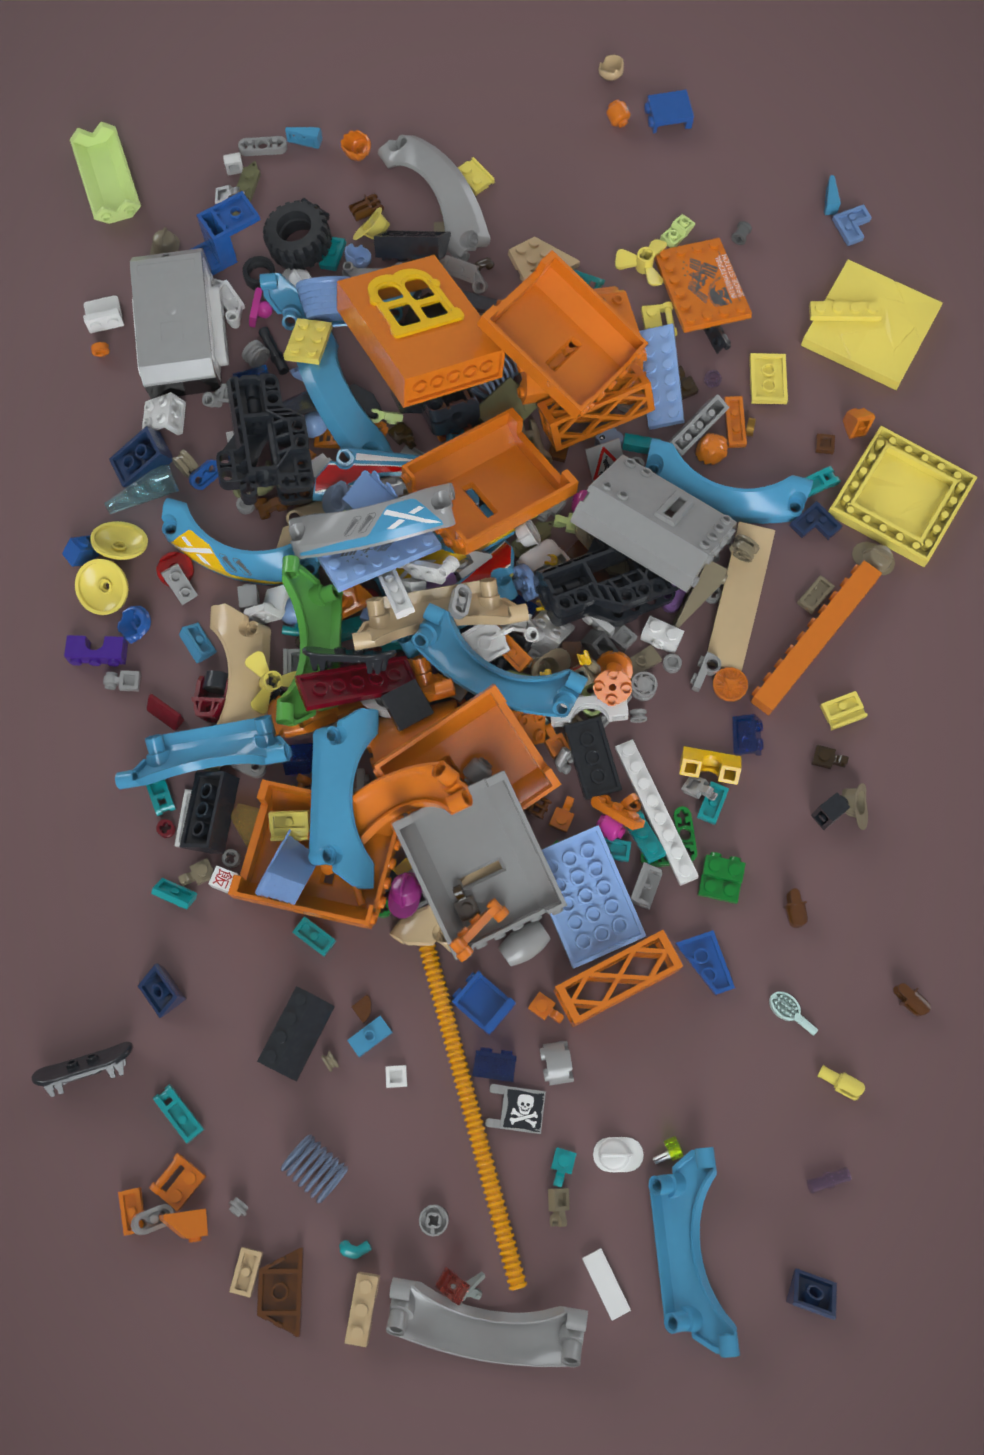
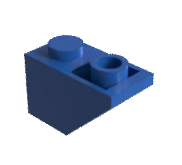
(79, 551)

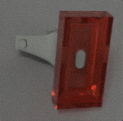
(456, 1288)

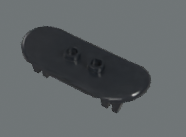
(374, 659)
(62, 1073)

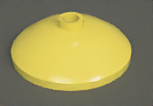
(119, 540)
(92, 589)

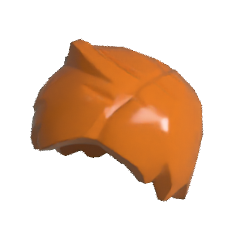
(356, 145)
(712, 448)

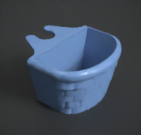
(319, 298)
(368, 491)
(286, 872)

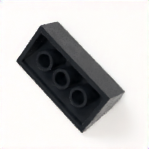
(411, 244)
(209, 812)
(296, 1034)

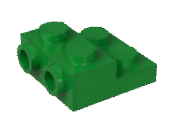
(721, 878)

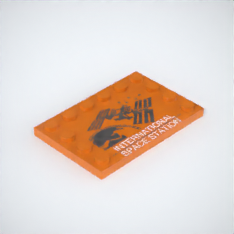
(702, 285)

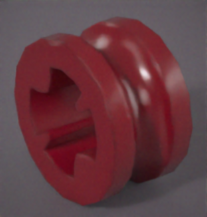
(161, 824)

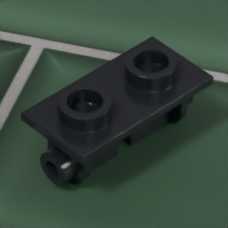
(717, 339)

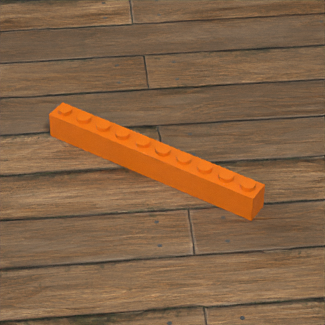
(815, 638)

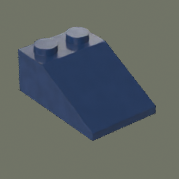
(140, 456)

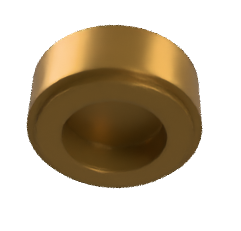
(750, 427)

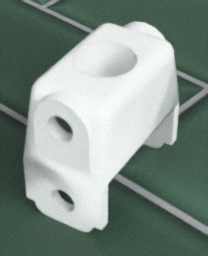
(537, 555)

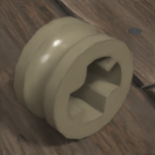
(330, 1061)

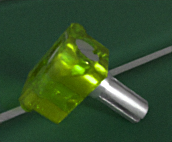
(673, 1150)

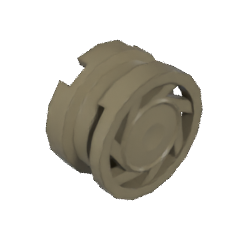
(185, 463)
(744, 548)

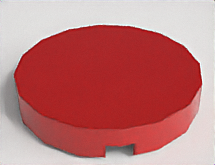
(172, 558)

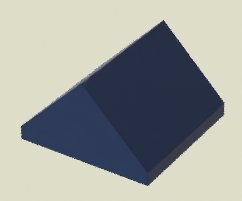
(161, 990)
(813, 1294)

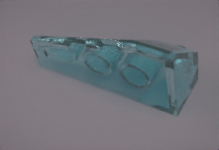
(151, 486)

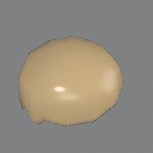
(611, 68)

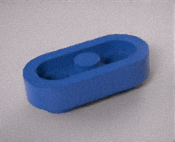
(205, 475)

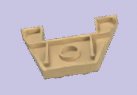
(528, 255)

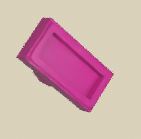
(259, 308)

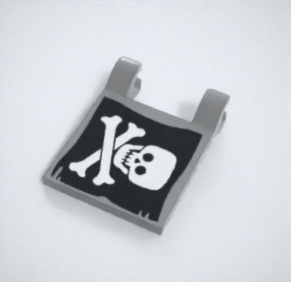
(520, 1109)

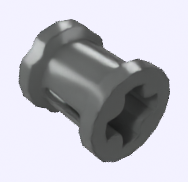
(741, 233)

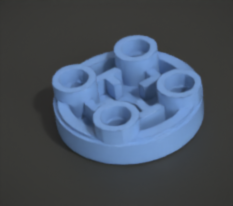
(524, 581)

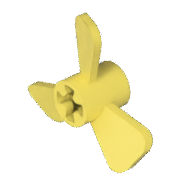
(642, 261)
(258, 664)

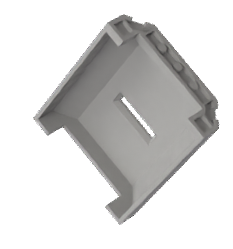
(628, 512)
(453, 846)

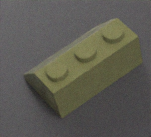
(502, 399)

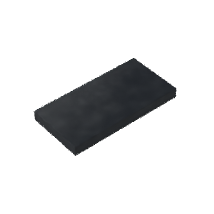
(592, 757)

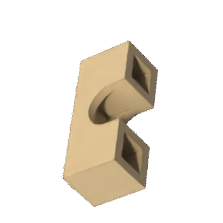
(362, 1309)

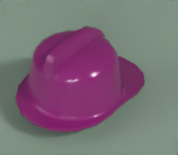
(404, 895)

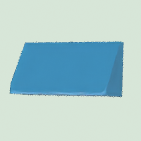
(197, 642)

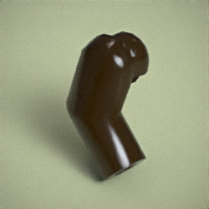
(486, 262)

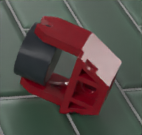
(210, 708)

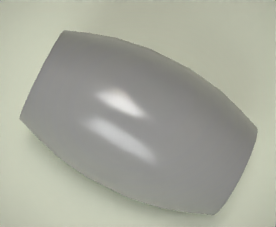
(524, 943)

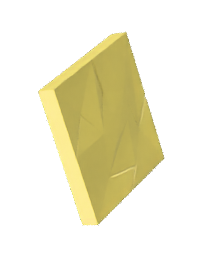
(874, 347)
(902, 496)

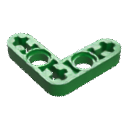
(689, 844)

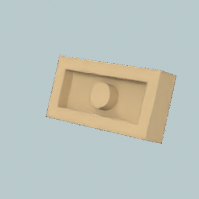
(246, 1272)

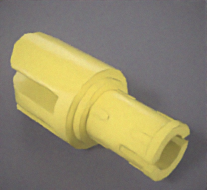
(843, 1083)

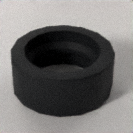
(253, 263)

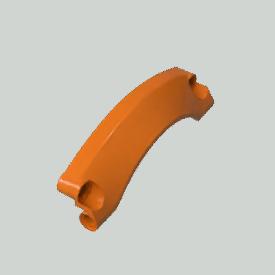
(404, 790)

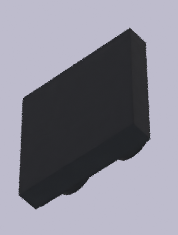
(407, 705)

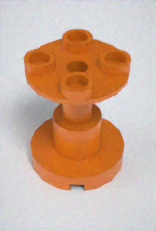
(614, 682)

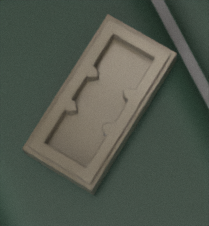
(815, 594)
(645, 660)

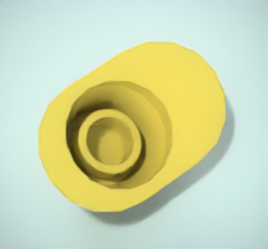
(374, 225)

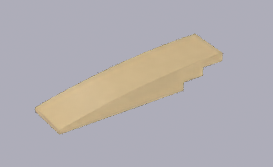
(740, 600)

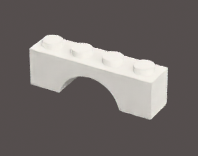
(613, 713)

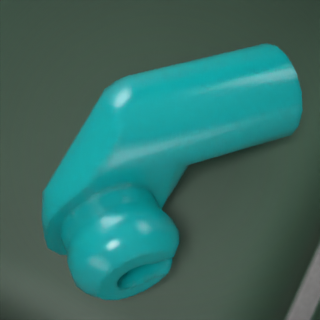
(290, 630)
(352, 1251)

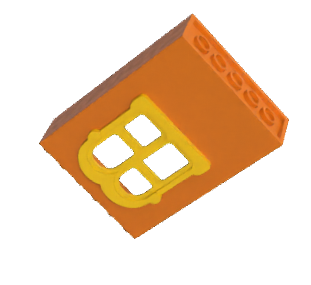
(426, 356)

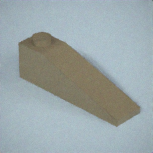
(710, 579)

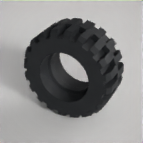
(293, 218)

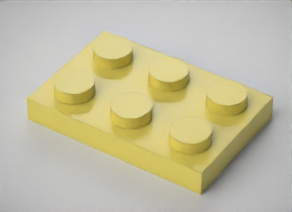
(308, 341)
(768, 378)

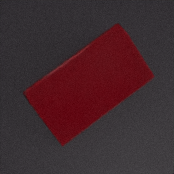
(164, 712)

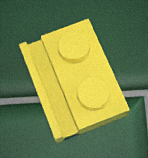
(476, 176)
(843, 710)
(282, 821)

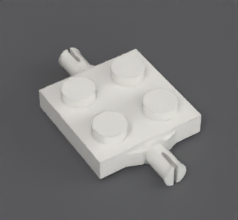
(488, 640)

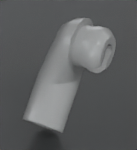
(561, 762)

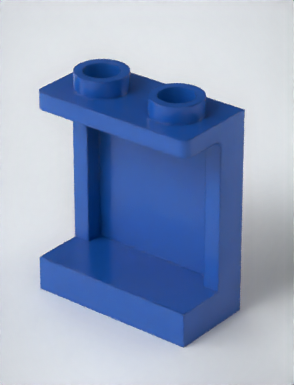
(669, 109)
(483, 1002)

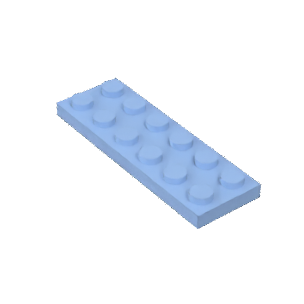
(664, 376)

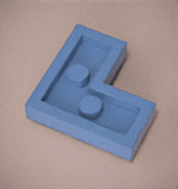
(849, 222)

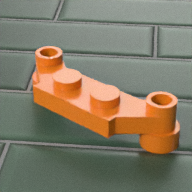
(466, 934)

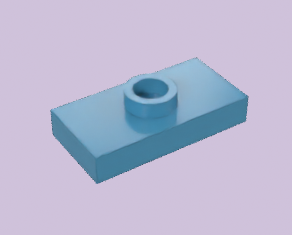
(369, 1036)

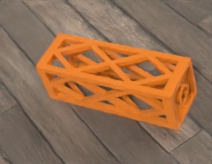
(629, 394)
(663, 952)

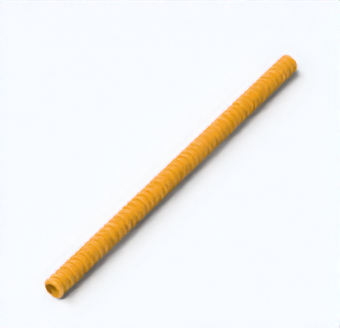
(473, 1119)

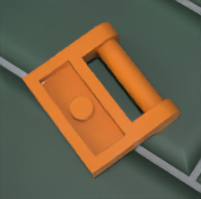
(182, 1187)

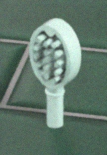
(788, 1009)

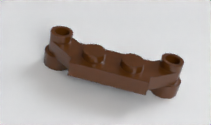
(266, 507)

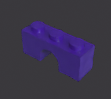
(112, 651)

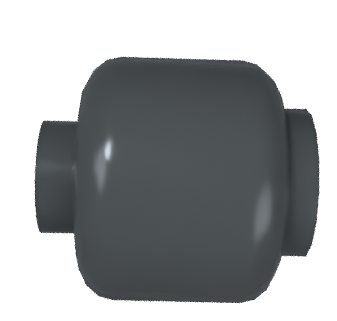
(477, 770)

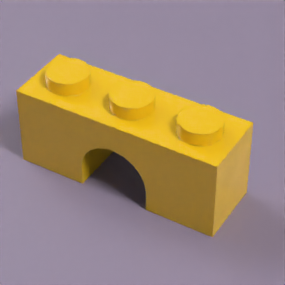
(725, 766)

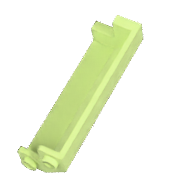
(105, 173)

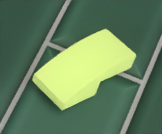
(678, 231)

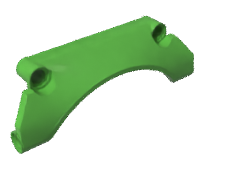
(319, 624)

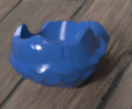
(134, 623)

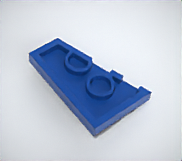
(708, 961)

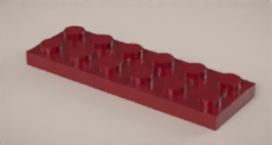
(351, 684)

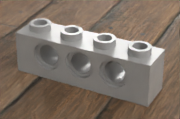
(699, 424)

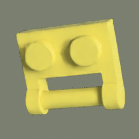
(652, 317)

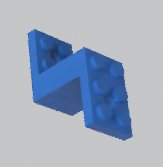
(219, 224)

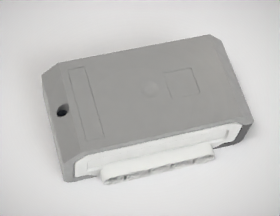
(178, 323)

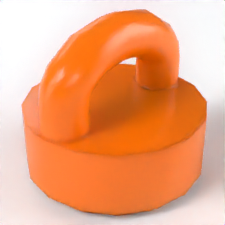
(631, 800)

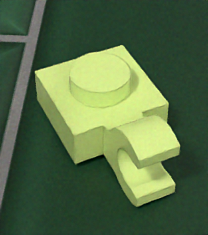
(391, 417)
(561, 521)

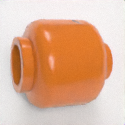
(618, 113)

